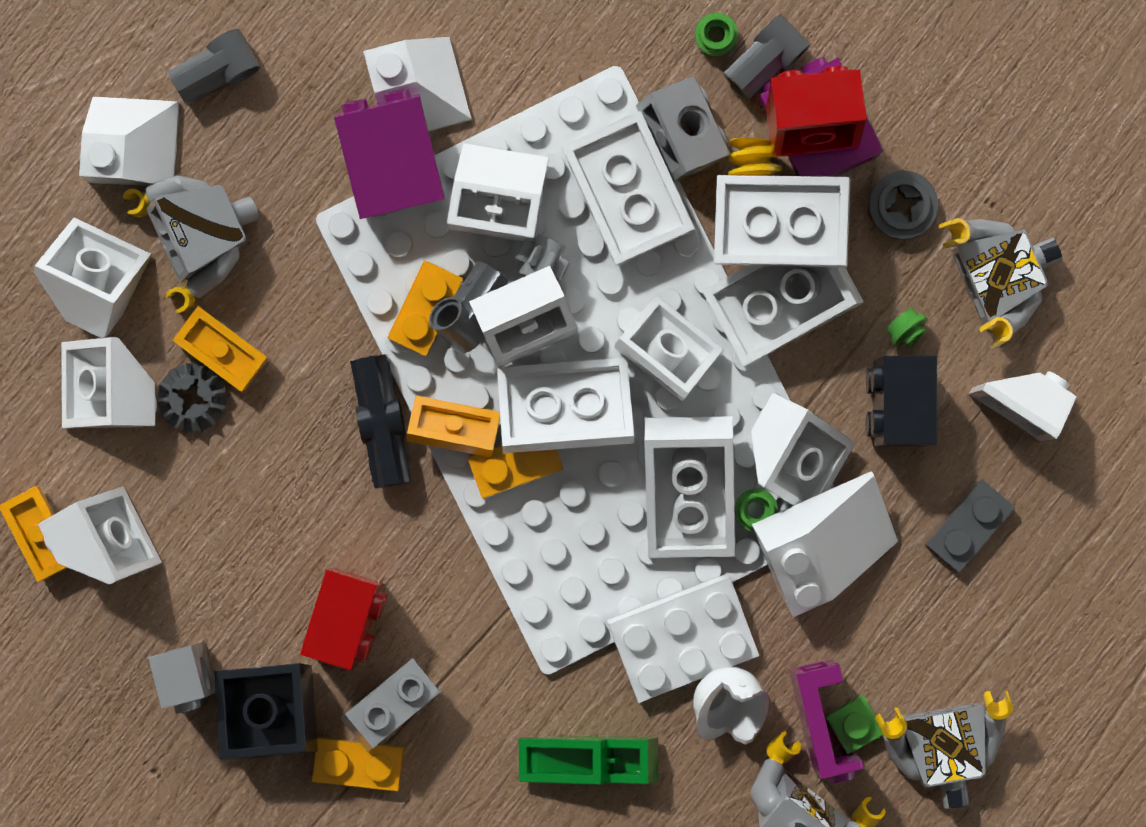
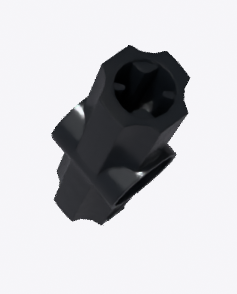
(380, 421)

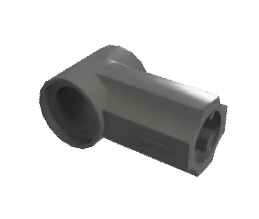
(773, 50)
(224, 62)
(454, 316)

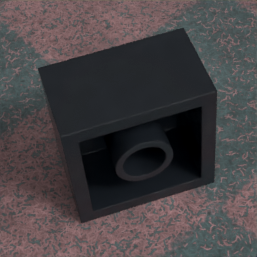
(902, 401)
(265, 711)

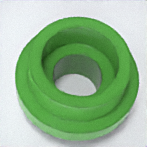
(721, 22)
(907, 328)
(745, 499)

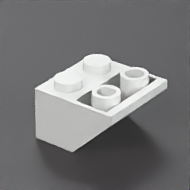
(497, 193)
(524, 316)

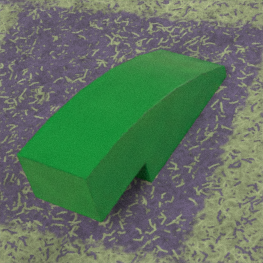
(588, 759)

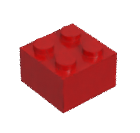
(815, 111)
(343, 619)

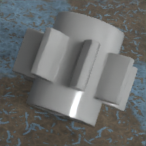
(541, 254)

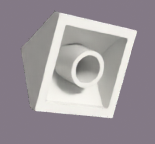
(668, 348)

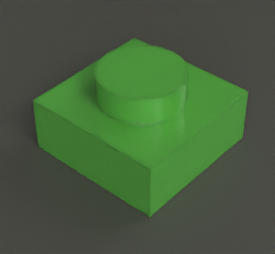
(854, 724)

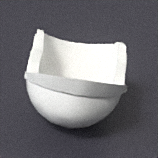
(730, 703)

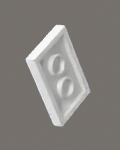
(628, 188)
(782, 221)
(565, 405)
(682, 637)

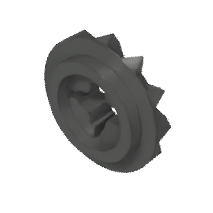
(910, 186)
(199, 416)

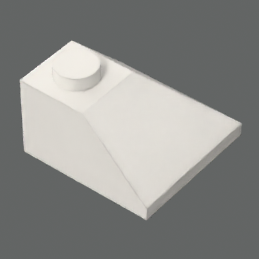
(426, 69)
(129, 141)
(91, 276)
(104, 386)
(1030, 401)
(796, 451)
(101, 537)

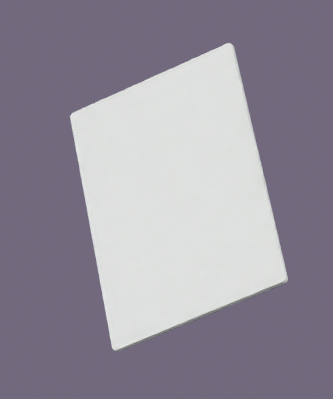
(577, 539)

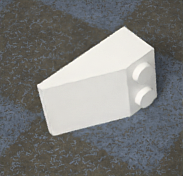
(778, 304)
(690, 487)
(826, 542)

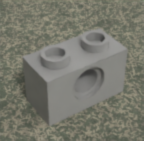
(681, 152)
(183, 677)
(390, 705)

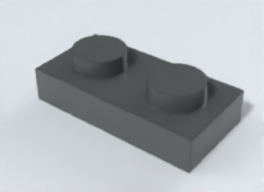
(969, 526)

